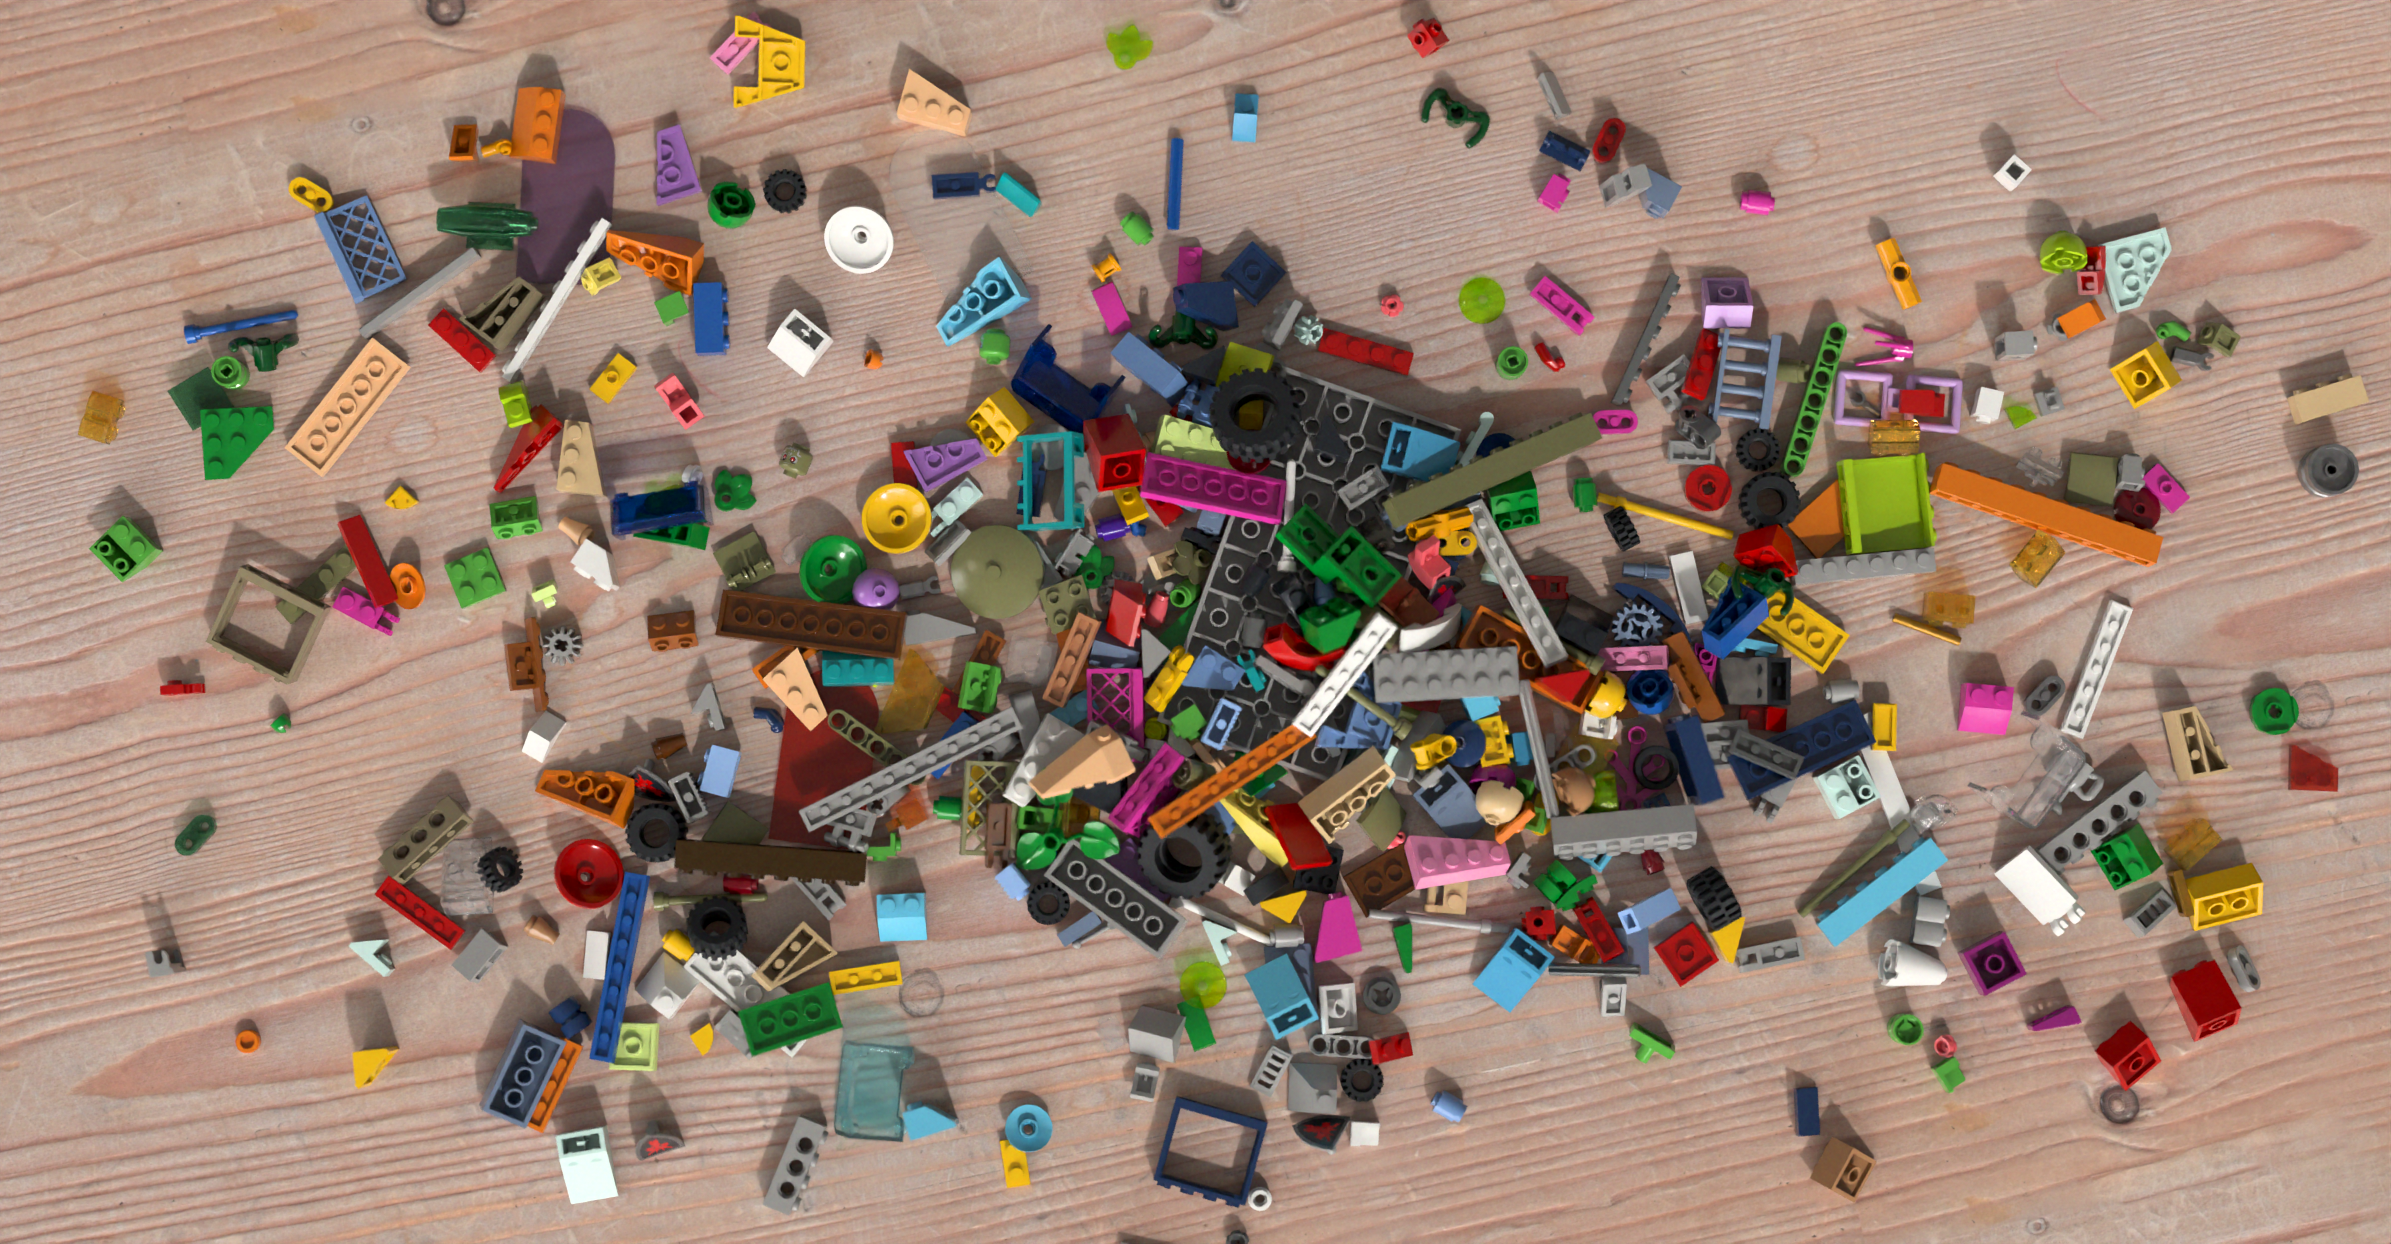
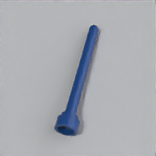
(195, 333)

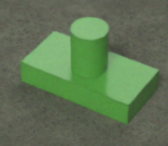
(1650, 1043)

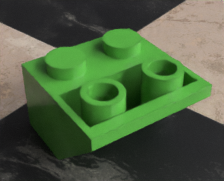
(125, 549)

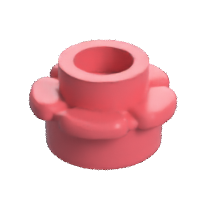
(1398, 305)
(1945, 1046)

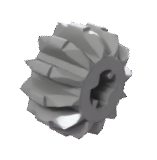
(564, 636)

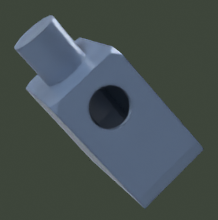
(1210, 520)

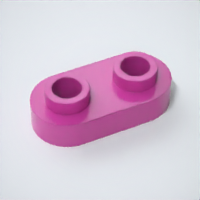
(1613, 421)

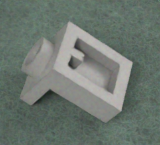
(1518, 867)

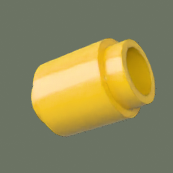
(678, 944)

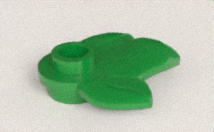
(736, 488)
(1095, 564)

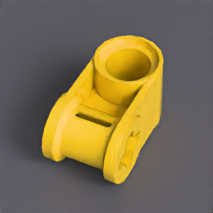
(1433, 750)

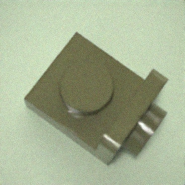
(2219, 338)

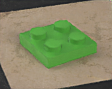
(475, 578)

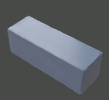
(1079, 928)

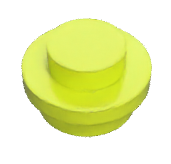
(1155, 729)

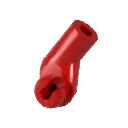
(1547, 359)

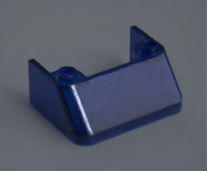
(1057, 391)
(660, 509)

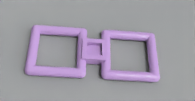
(1890, 399)

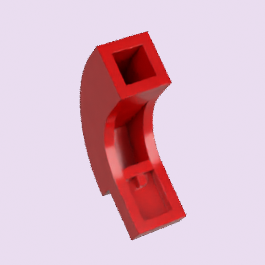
(1297, 653)

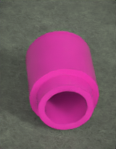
(1757, 202)

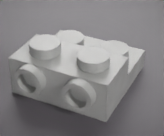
(1286, 315)

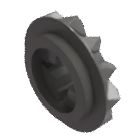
(1380, 984)

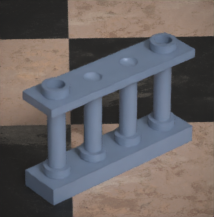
(1767, 369)

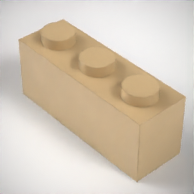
(2327, 398)

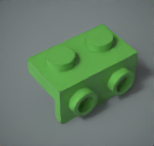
(979, 687)

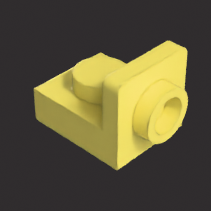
(599, 276)

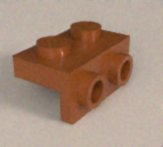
(672, 631)

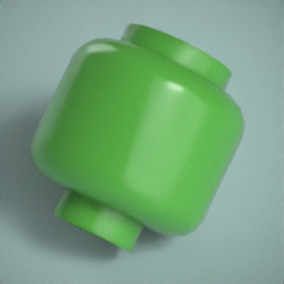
(994, 346)

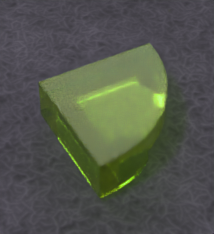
(2019, 416)
(1727, 570)

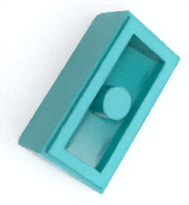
(1018, 195)

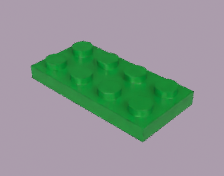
(790, 1019)

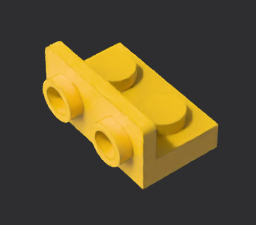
(1497, 749)

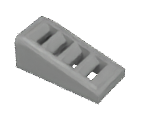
(2137, 921)
(1280, 1053)

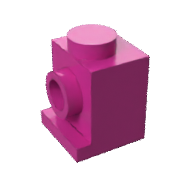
(1554, 192)

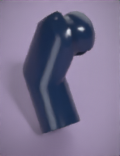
(772, 716)

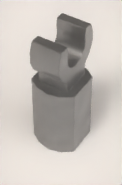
(2190, 358)
(918, 588)

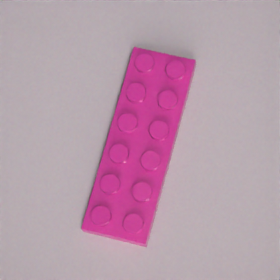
(1213, 488)

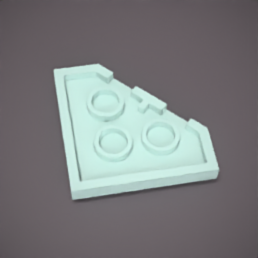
(2133, 266)

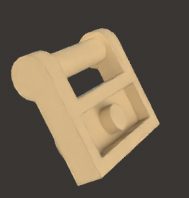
(1453, 899)

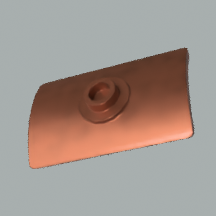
(1408, 605)

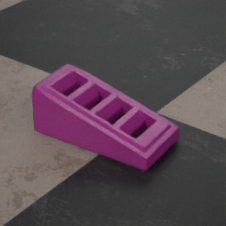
(2061, 1017)

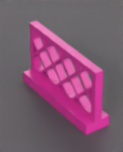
(1135, 698)
(1143, 793)

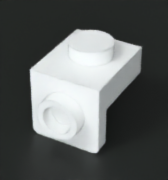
(1598, 727)

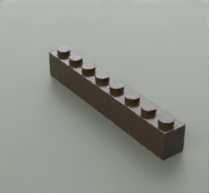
(770, 860)

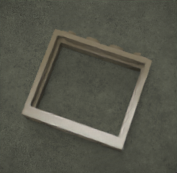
(244, 655)

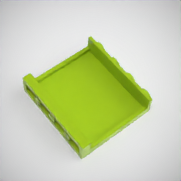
(1886, 504)

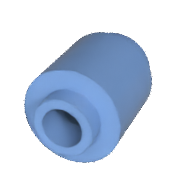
(1448, 1106)

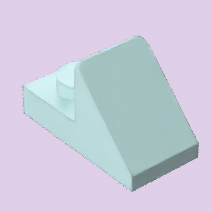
(1216, 933)
(369, 952)

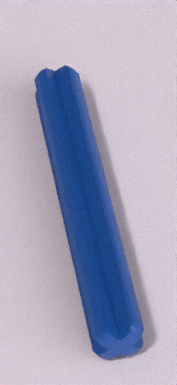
(1175, 184)

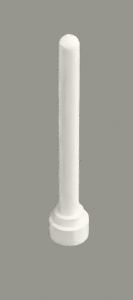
(1287, 562)
(1221, 919)

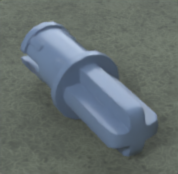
(1645, 571)

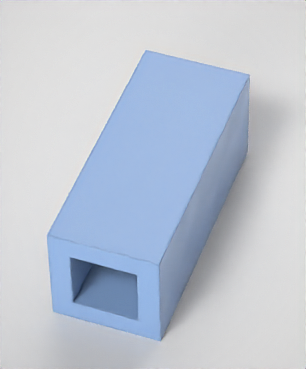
(1649, 911)

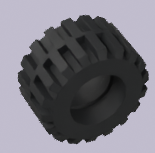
(1783, 487)
(636, 827)
(1714, 898)
(717, 945)

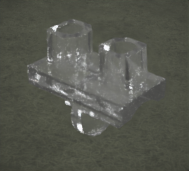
(2039, 470)

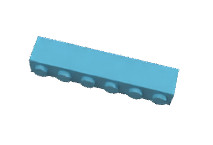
(1881, 891)

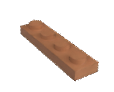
(1071, 660)

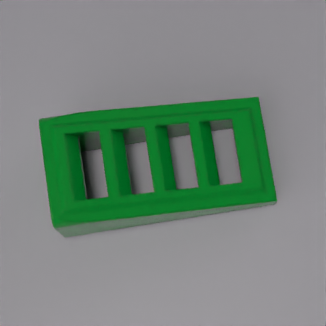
(1403, 940)

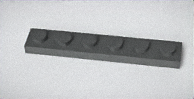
(1642, 349)

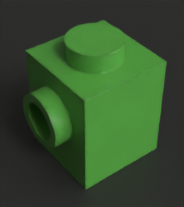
(1188, 723)

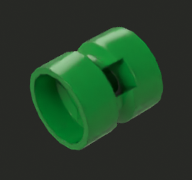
(1554, 881)

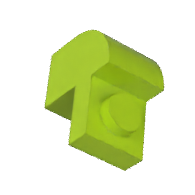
(516, 403)

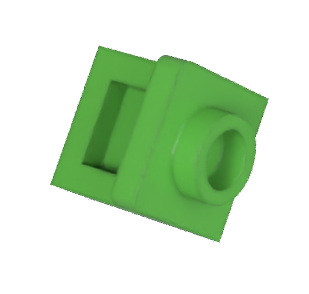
(881, 853)

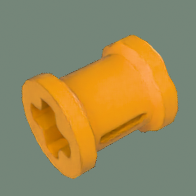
(1106, 267)

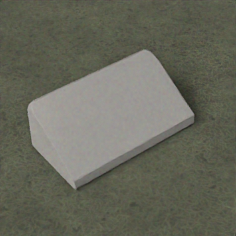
(1554, 95)

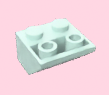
(1846, 787)

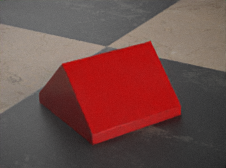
(1563, 685)

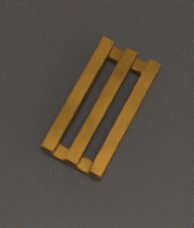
(2180, 893)

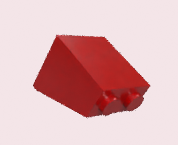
(1114, 452)
(2205, 999)

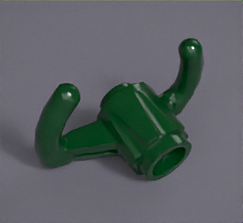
(1456, 115)
(1183, 332)
(264, 350)
(1765, 583)

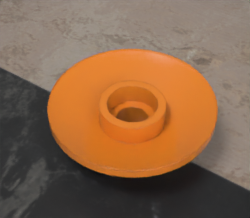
(408, 585)

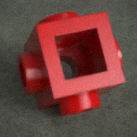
(1427, 37)
(1547, 928)

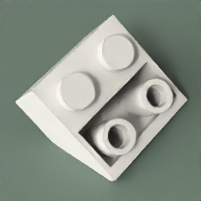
(799, 343)
(598, 563)

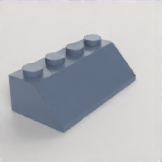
(522, 1073)

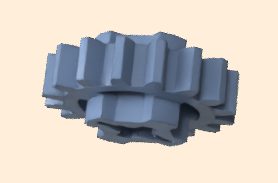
(1644, 620)

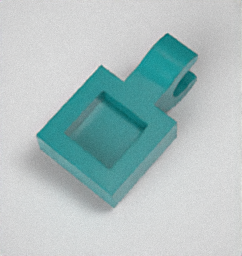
(1255, 677)

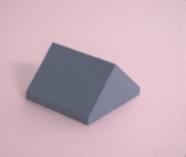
(1112, 652)
(1635, 948)

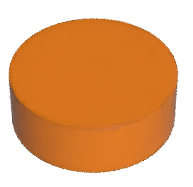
(248, 1041)

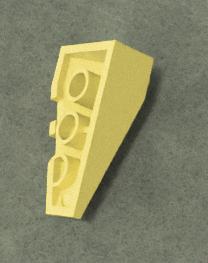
(1252, 819)

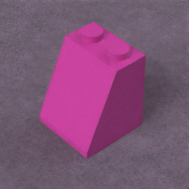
(1336, 930)

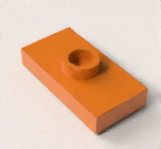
(1506, 830)

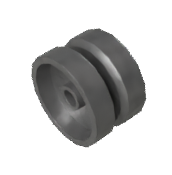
(2334, 458)

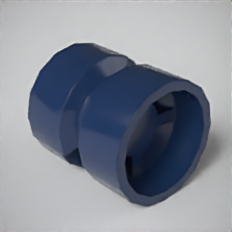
(570, 1017)

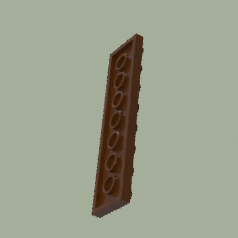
(811, 624)

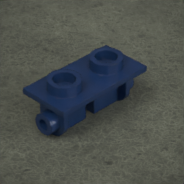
(1564, 151)

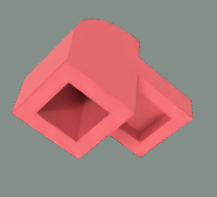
(679, 401)
(1428, 563)

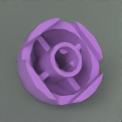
(876, 589)

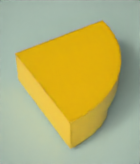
(401, 499)
(703, 1038)

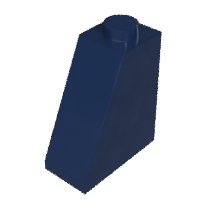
(1208, 303)

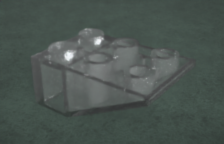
(461, 884)

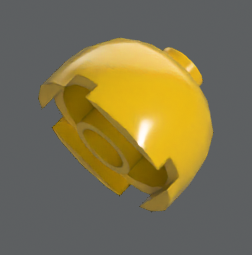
(1607, 696)

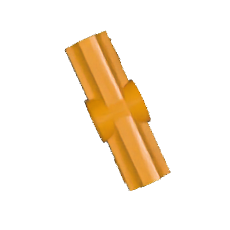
(1904, 288)
(1439, 523)

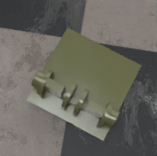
(744, 562)
(1064, 602)

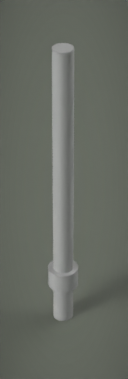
(1484, 925)

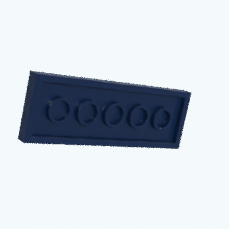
(1817, 740)

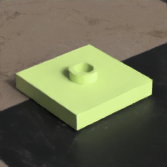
(637, 1047)

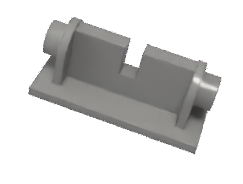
(1068, 559)

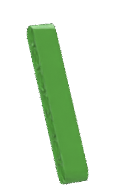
(1819, 390)

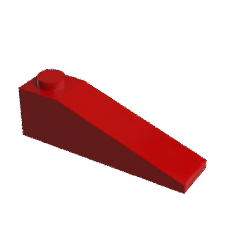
(529, 443)

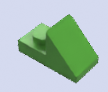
(1037, 818)

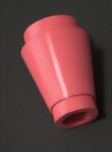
(1157, 610)

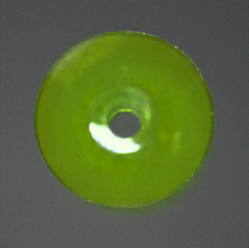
(1476, 311)
(1206, 973)

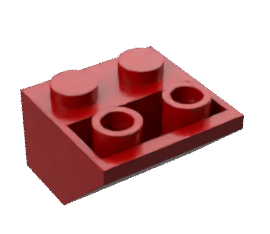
(1766, 549)
(1126, 610)

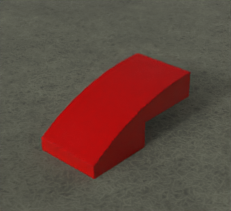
(2092, 276)

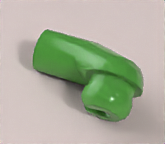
(2172, 328)

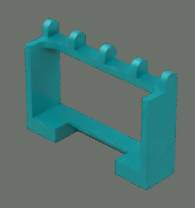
(1072, 511)

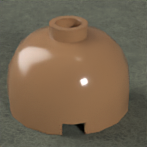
(1574, 788)

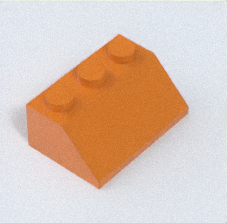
(537, 124)

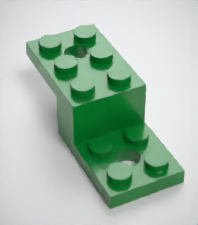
(1339, 556)

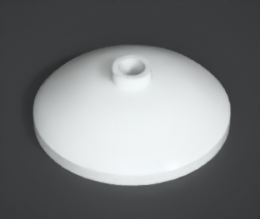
(851, 249)

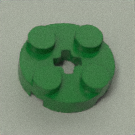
(2281, 700)

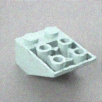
(587, 1164)

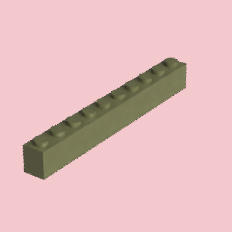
(1492, 470)

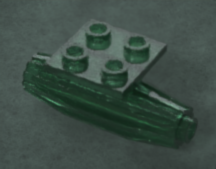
(487, 224)

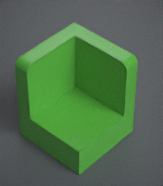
(671, 308)
(1948, 1073)

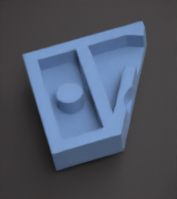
(1213, 672)

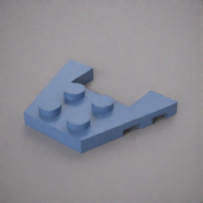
(1363, 726)

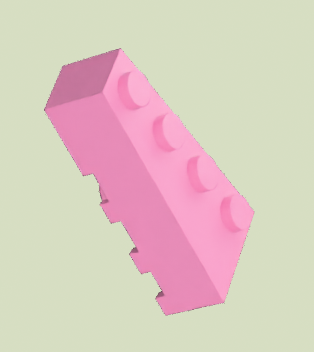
(1453, 860)

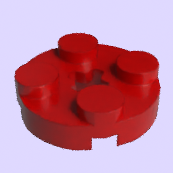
(1720, 483)

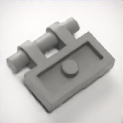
(1668, 380)
(856, 821)

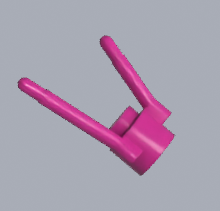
(1900, 347)

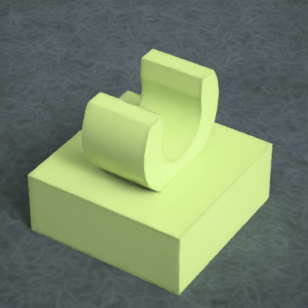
(545, 591)

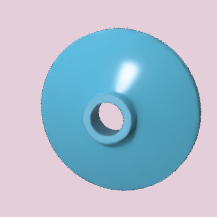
(1039, 1122)

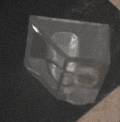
(1030, 662)

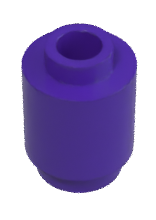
(1112, 527)

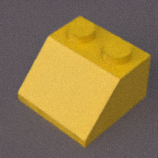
(2146, 374)

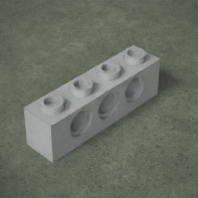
(776, 1197)

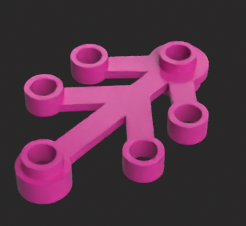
(1628, 775)

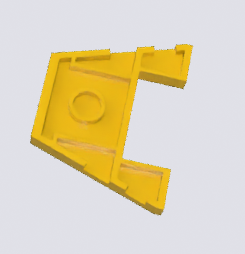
(779, 62)

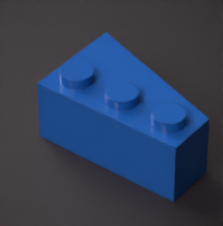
(1733, 620)

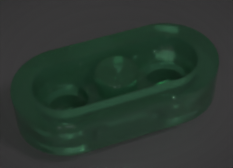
(196, 834)

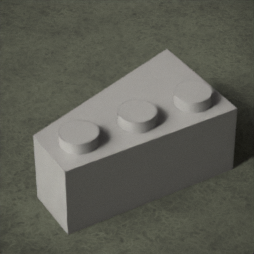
(1085, 489)

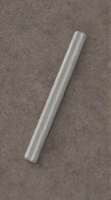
(1538, 749)

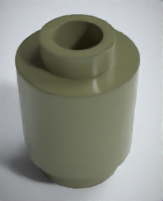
(1792, 370)

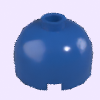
(1650, 691)

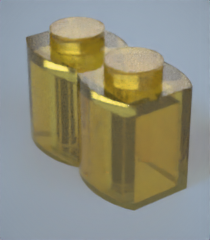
(101, 417)

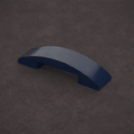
(1629, 592)

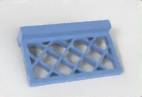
(341, 256)

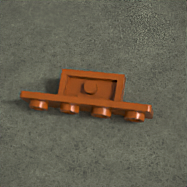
(525, 665)
(1691, 678)

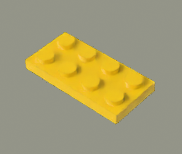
(1803, 632)

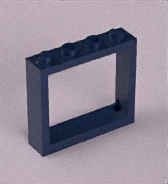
(1694, 759)
(1189, 1187)

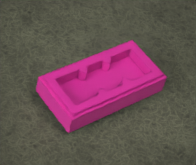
(2165, 488)

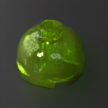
(1605, 792)

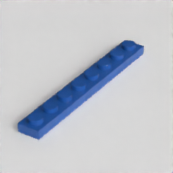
(619, 967)

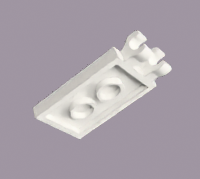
(2040, 890)

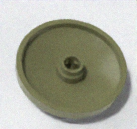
(997, 571)

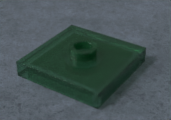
(199, 393)

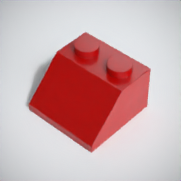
(2128, 1055)

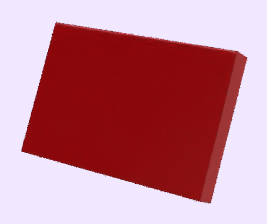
(1297, 836)

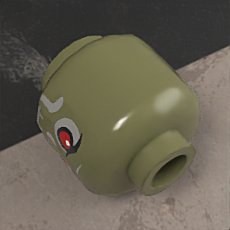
(795, 460)

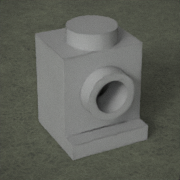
(2130, 472)

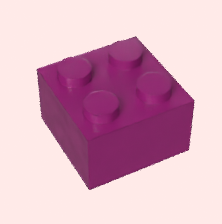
(1992, 963)

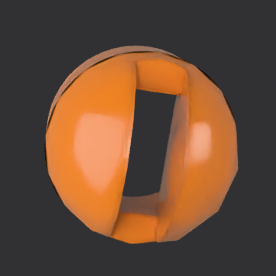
(873, 359)

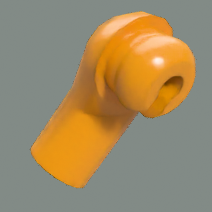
(500, 146)

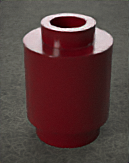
(740, 885)

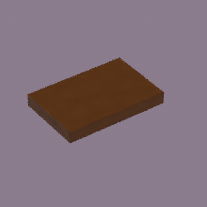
(1381, 880)

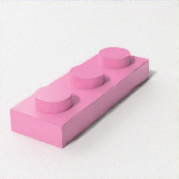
(1635, 658)

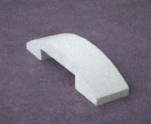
(1432, 634)

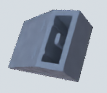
(1451, 805)

